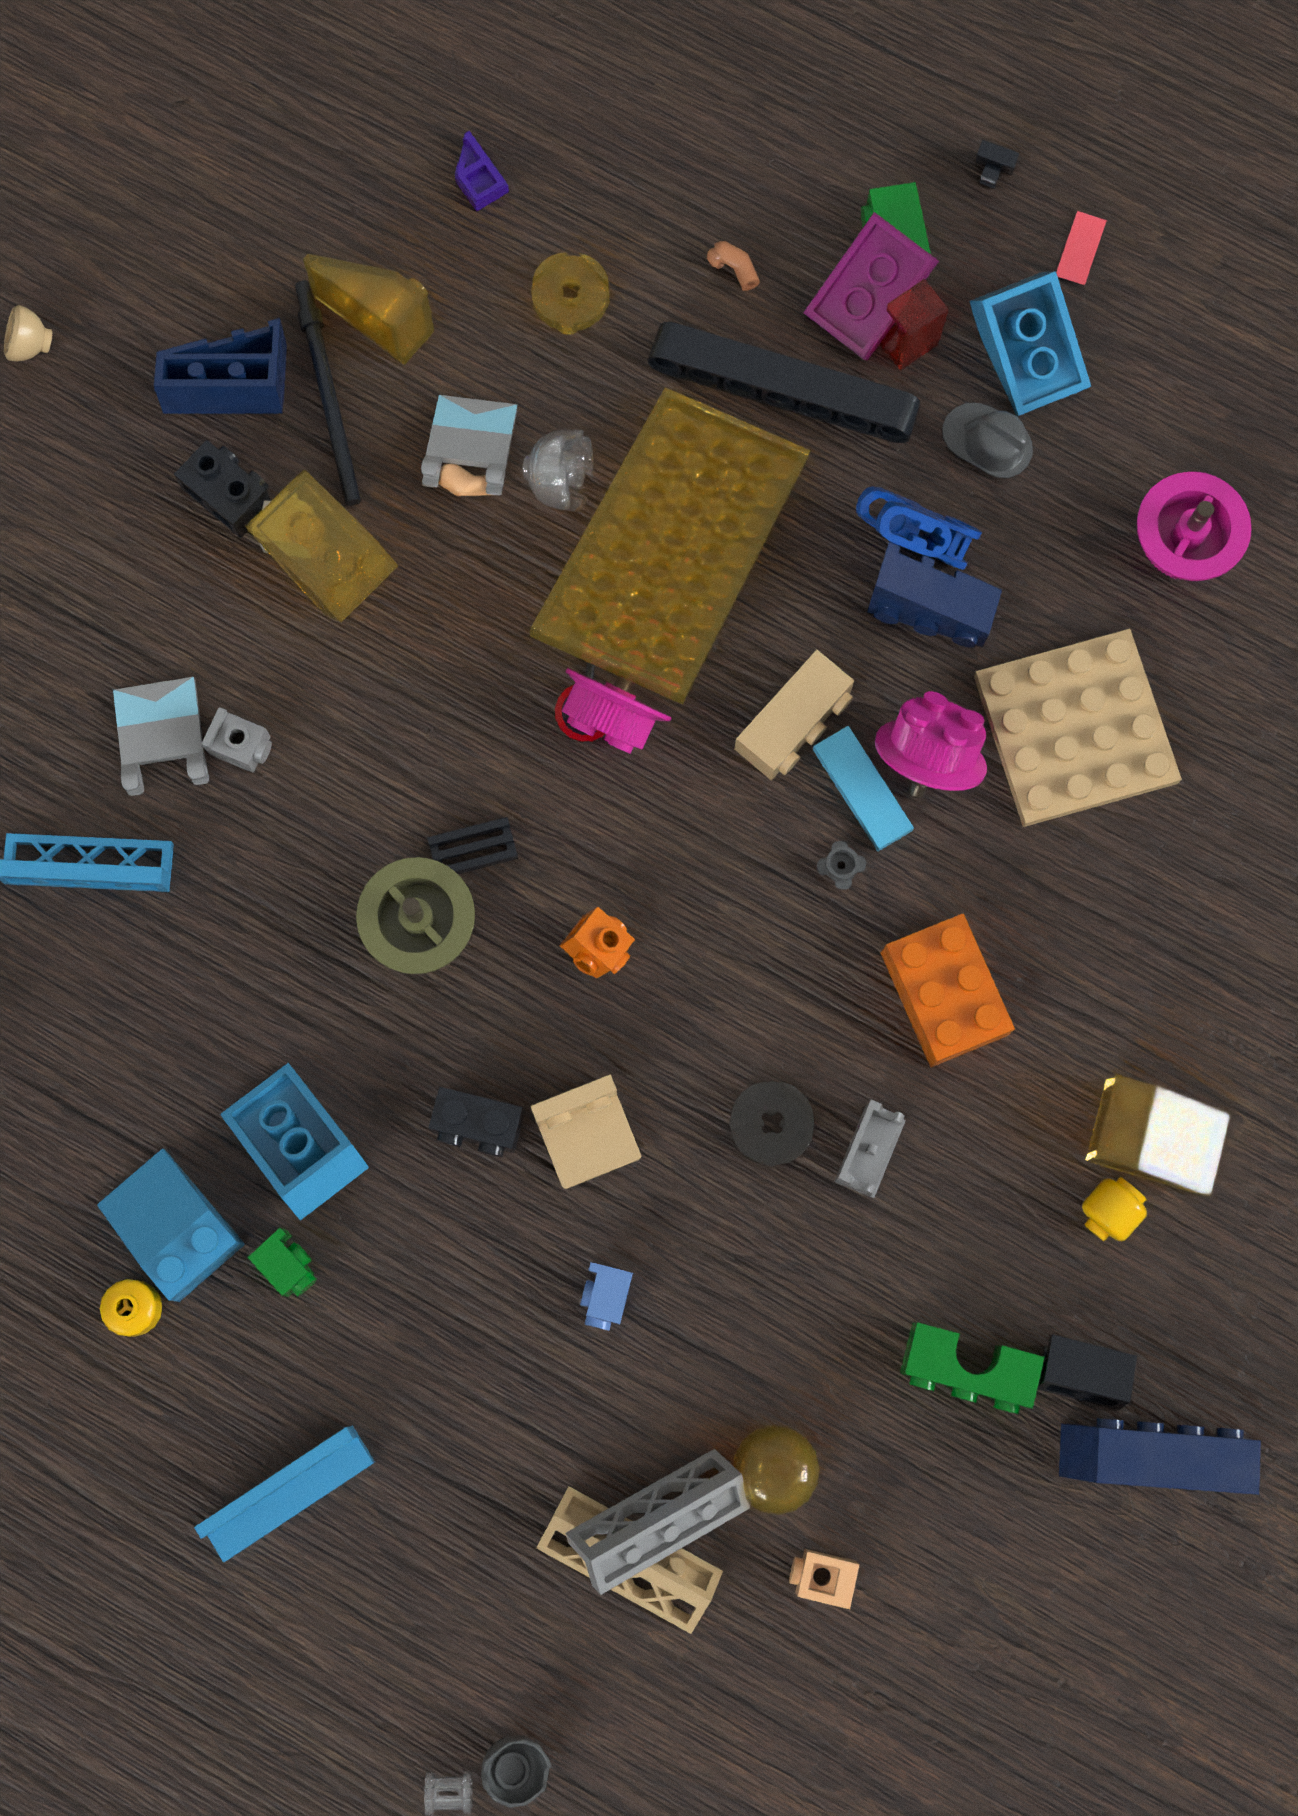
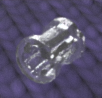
(436, 1802)

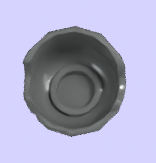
(515, 1771)

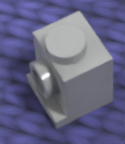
(220, 739)

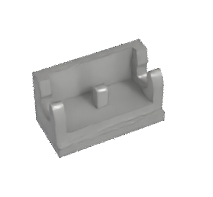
(870, 1149)

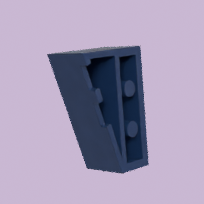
(225, 375)
(933, 600)

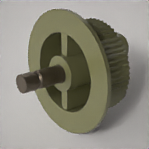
(415, 915)

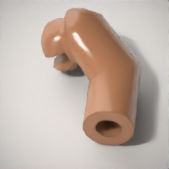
(737, 259)

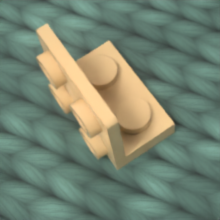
(586, 1132)

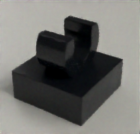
(996, 160)

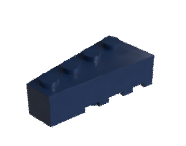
(1160, 1458)

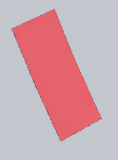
(1080, 248)

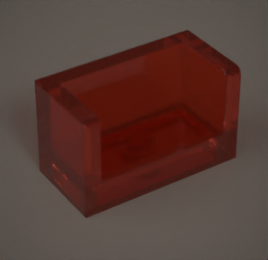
(919, 325)

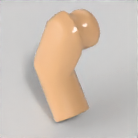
(462, 482)

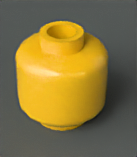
(1114, 1209)
(143, 1315)

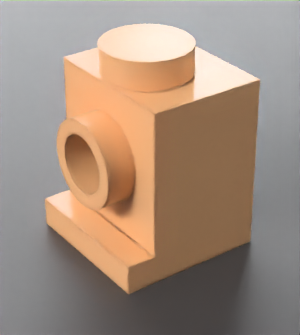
(841, 1582)

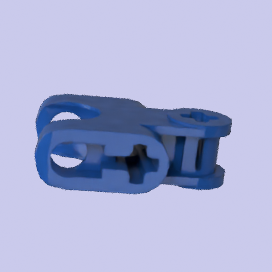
(917, 527)

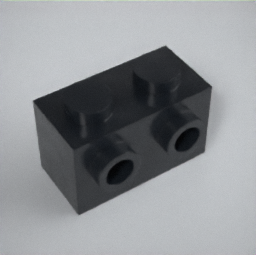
(222, 487)
(476, 1120)

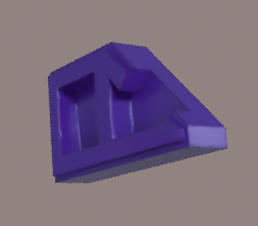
(478, 175)

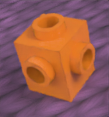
(598, 943)

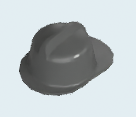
(988, 439)

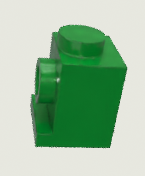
(284, 1264)

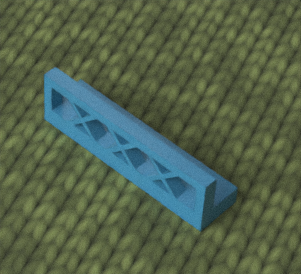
(86, 872)
(286, 1493)

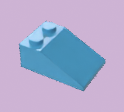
(1031, 341)
(294, 1141)
(169, 1226)

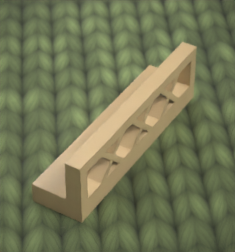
(674, 1577)

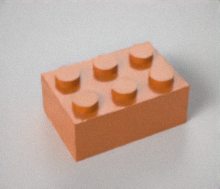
(947, 990)

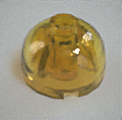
(777, 1469)

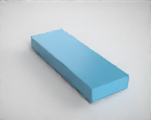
(863, 788)

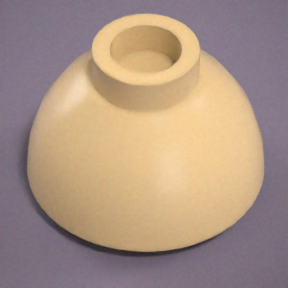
(25, 335)

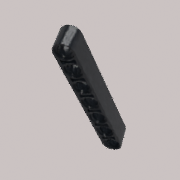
(784, 382)

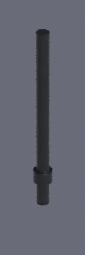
(311, 324)

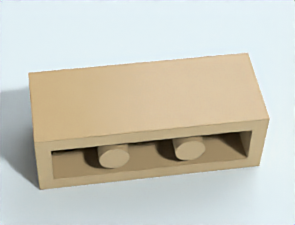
(795, 716)

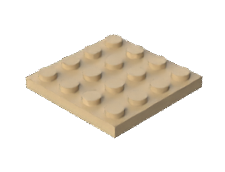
(1077, 727)

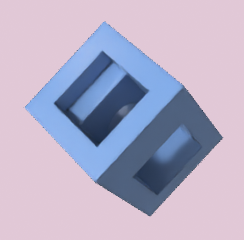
(605, 1296)

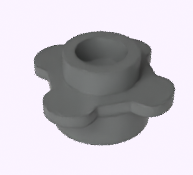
(841, 853)

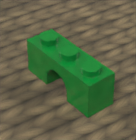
(1008, 1379)

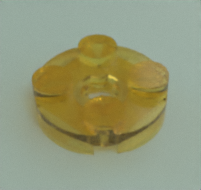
(576, 313)

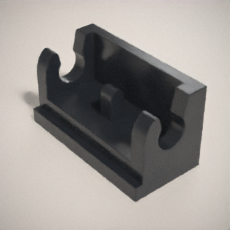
(1087, 1372)

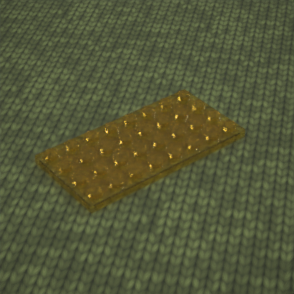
(671, 545)

